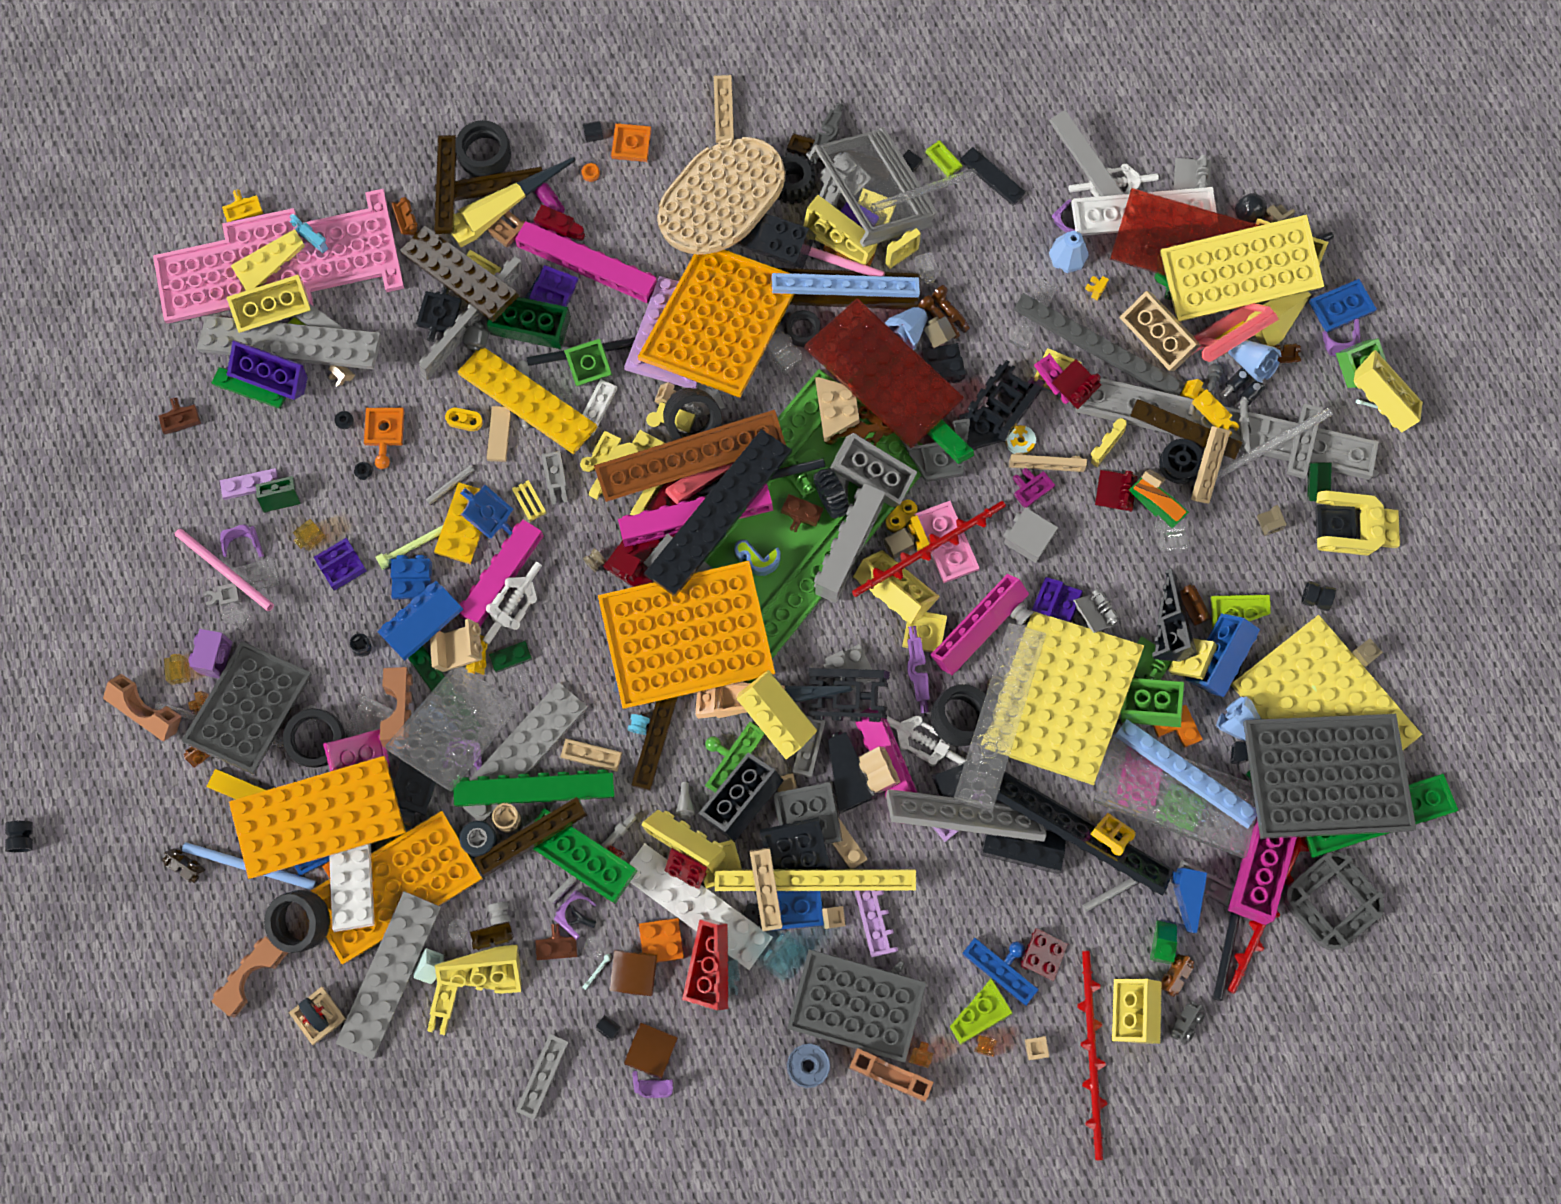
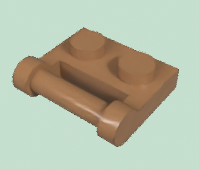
(504, 232)

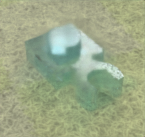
(733, 975)

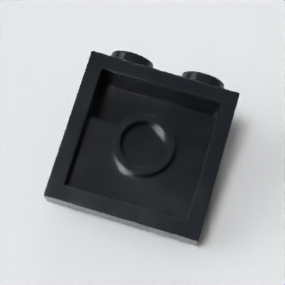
(946, 361)

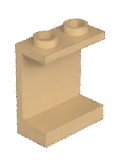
(456, 647)

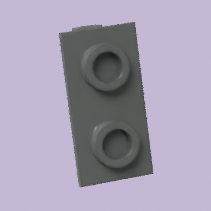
(1193, 1016)

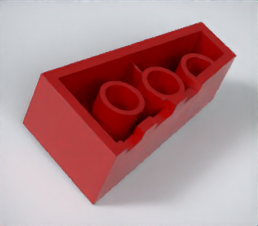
(708, 966)

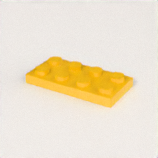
(458, 536)

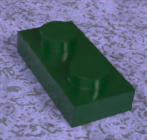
(510, 656)

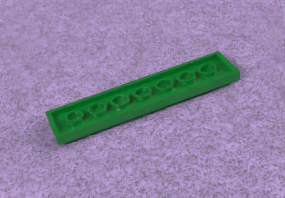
(1429, 800)

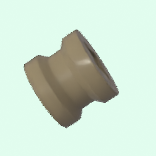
(594, 560)

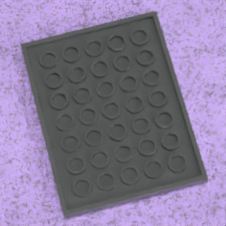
(1328, 776)

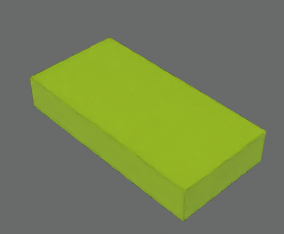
(943, 158)

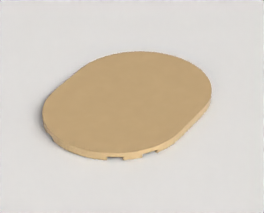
(721, 195)

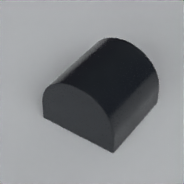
(593, 131)
(1238, 753)
(608, 1028)

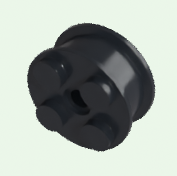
(1180, 461)

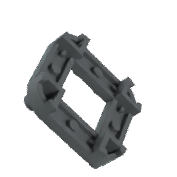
(1354, 924)

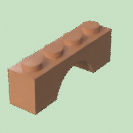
(397, 684)
(124, 696)
(231, 996)
(891, 1075)

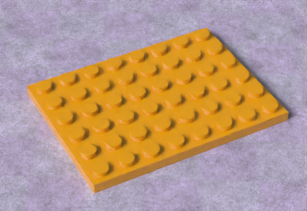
(717, 321)
(688, 641)

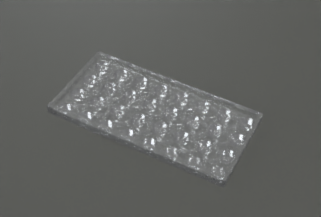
(1152, 795)

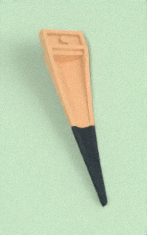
(724, 702)

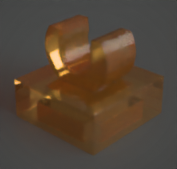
(198, 703)
(921, 1056)

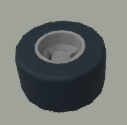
(473, 834)

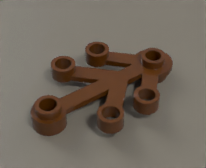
(863, 429)

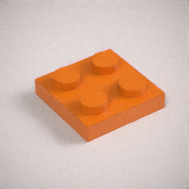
(631, 142)
(662, 939)

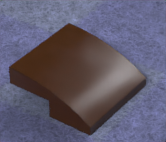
(633, 973)
(650, 1050)

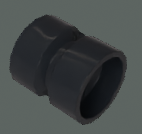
(1318, 595)
(18, 836)

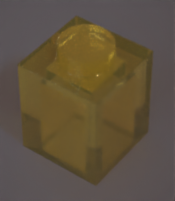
(308, 535)
(177, 669)

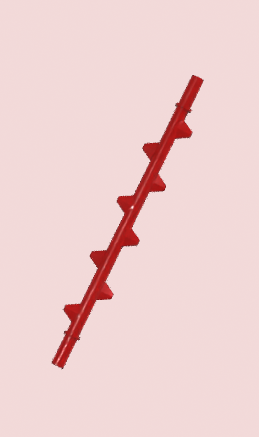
(924, 553)
(1255, 945)
(1094, 1063)

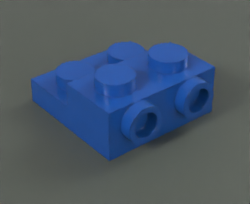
(410, 576)

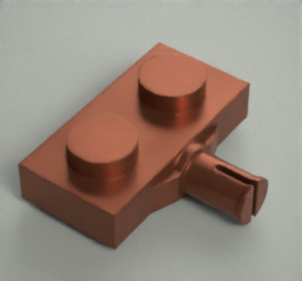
(179, 417)
(801, 512)
(556, 946)

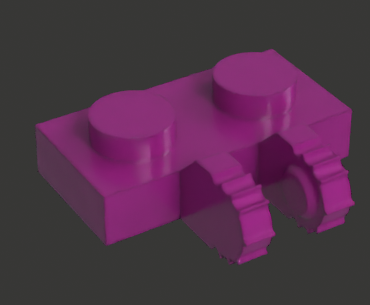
(1034, 489)

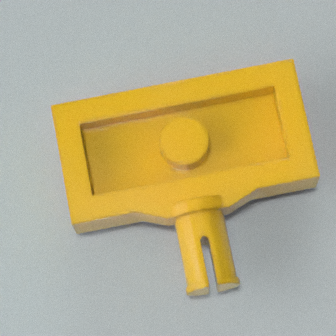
(242, 207)

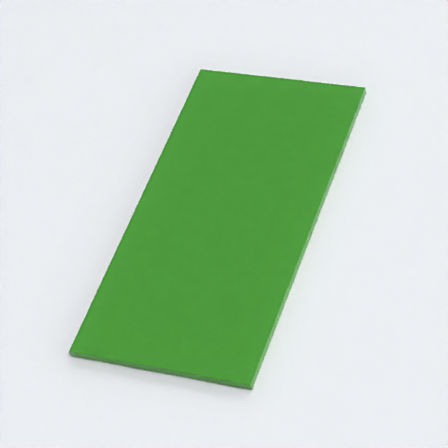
(789, 591)

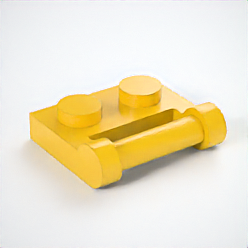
(1108, 829)

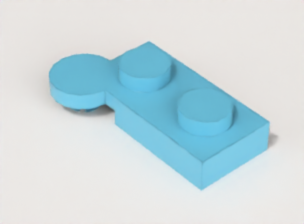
(306, 232)

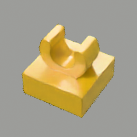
(1098, 288)
(1192, 389)

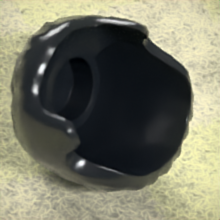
(1251, 207)

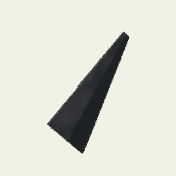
(1174, 635)

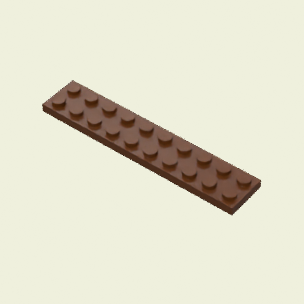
(683, 456)

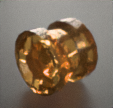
(985, 1046)

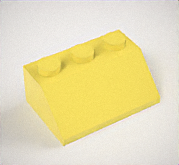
(1137, 1011)

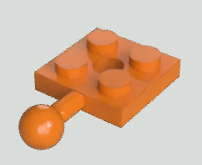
(391, 437)

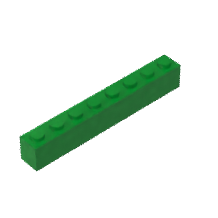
(533, 789)

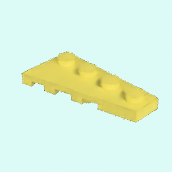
(261, 264)

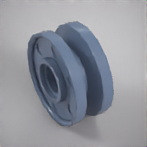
(819, 1059)

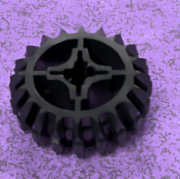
(831, 493)

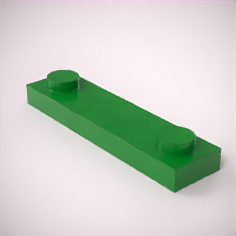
(247, 390)
(951, 442)

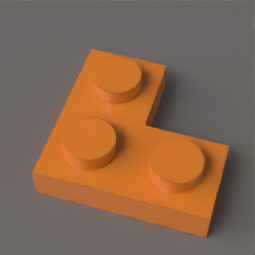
(1187, 733)

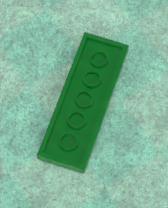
(587, 861)

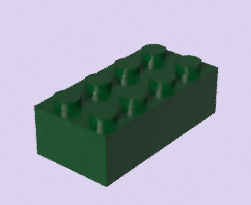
(533, 323)

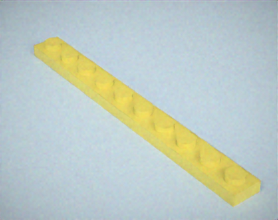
(821, 880)

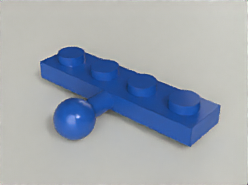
(1000, 969)

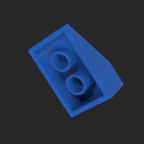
(1189, 892)

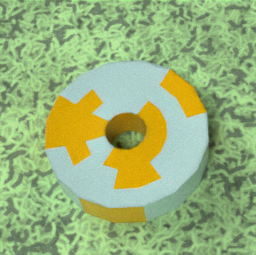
(1026, 434)

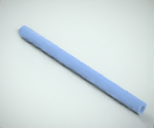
(239, 863)

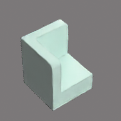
(426, 964)

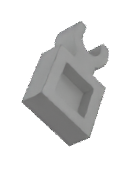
(224, 595)

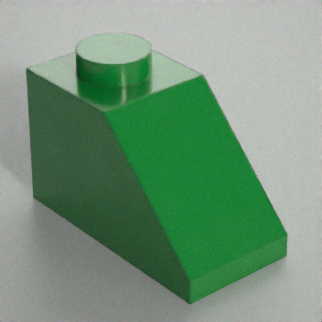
(1164, 943)

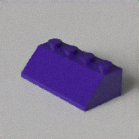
(266, 370)

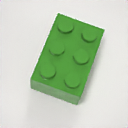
(1154, 703)

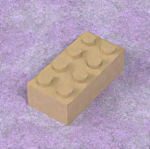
(1160, 331)

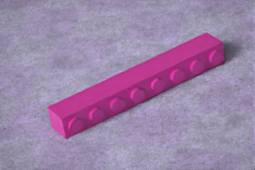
(586, 261)
(669, 519)

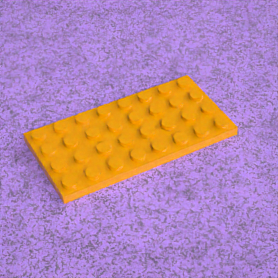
(317, 817)
(420, 862)

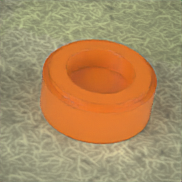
(590, 172)

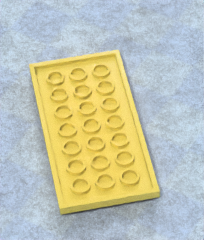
(1242, 268)

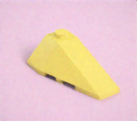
(1287, 311)
(488, 969)

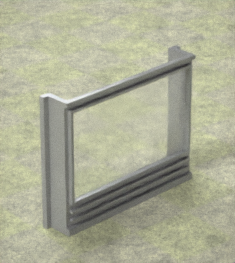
(871, 170)

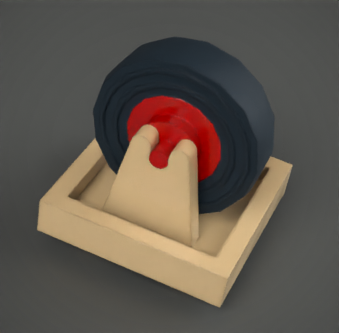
(317, 1015)

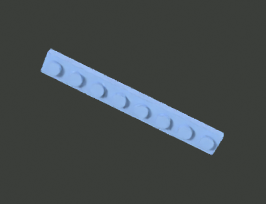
(845, 285)
(1187, 773)

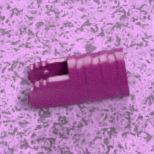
(549, 197)

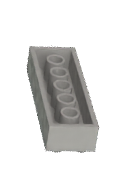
(850, 542)

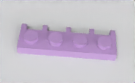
(873, 923)

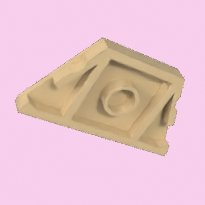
(836, 407)

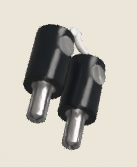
(1237, 382)

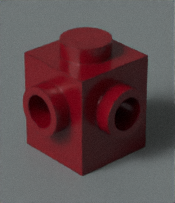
(627, 566)

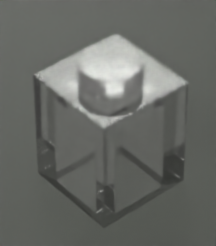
(926, 267)
(237, 616)

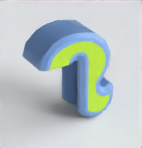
(759, 566)

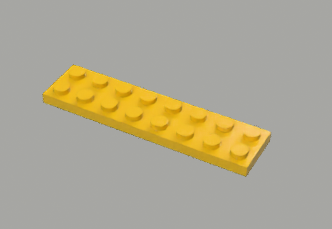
(527, 400)

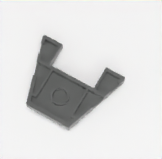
(934, 461)

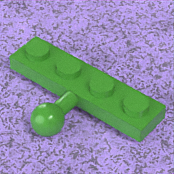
(745, 743)

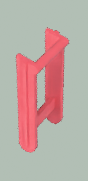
(1216, 348)

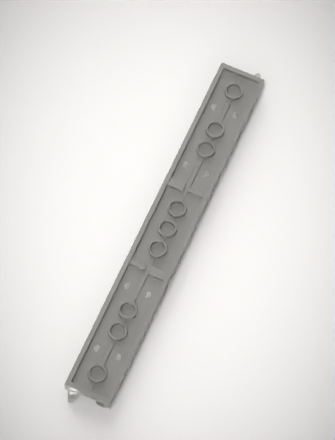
(1347, 453)

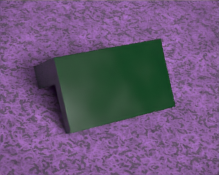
(1318, 479)
(277, 494)

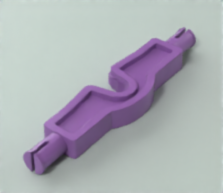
(917, 659)

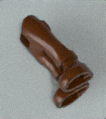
(954, 315)

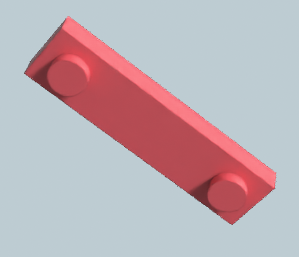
(694, 483)

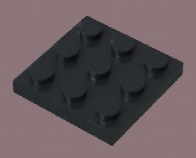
(797, 845)

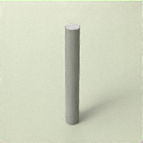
(449, 485)
(1109, 894)

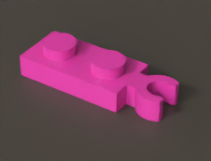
(1050, 371)

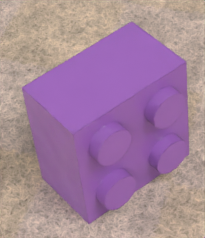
(210, 653)

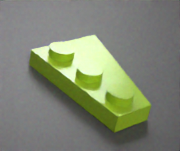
(1243, 606)
(981, 1014)

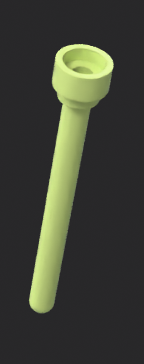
(385, 560)

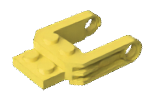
(641, 442)
(1377, 525)

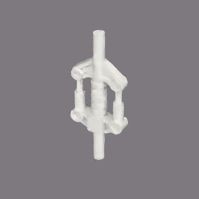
(1132, 180)
(501, 618)
(905, 730)

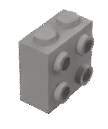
(1029, 534)

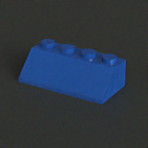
(420, 620)
(1234, 640)

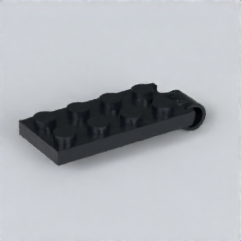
(414, 784)

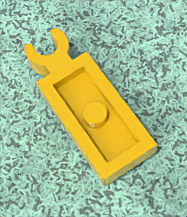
(1214, 411)

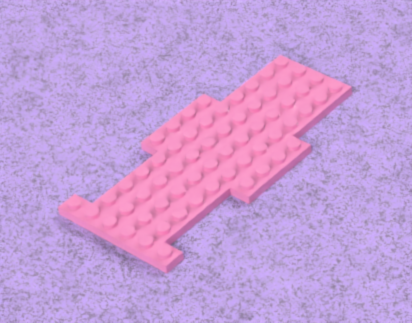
(358, 243)

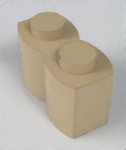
(879, 770)

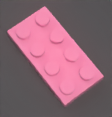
(950, 559)

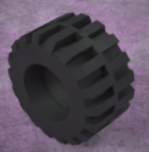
(803, 188)

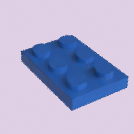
(1342, 305)
(800, 909)

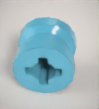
(638, 724)

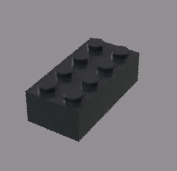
(741, 797)

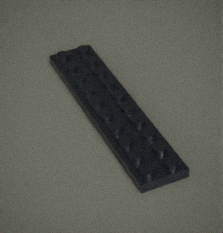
(718, 513)
(1078, 831)

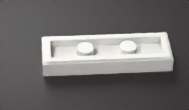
(599, 402)

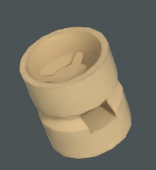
(506, 818)

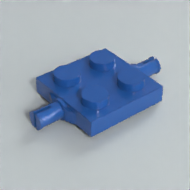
(487, 511)

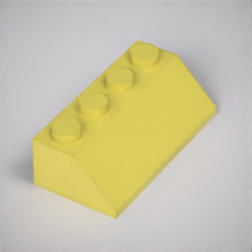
(269, 303)
(1388, 392)
(905, 596)
(776, 714)
(680, 837)

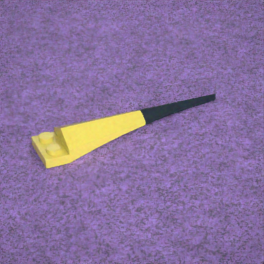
(480, 215)

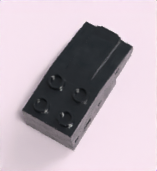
(780, 240)

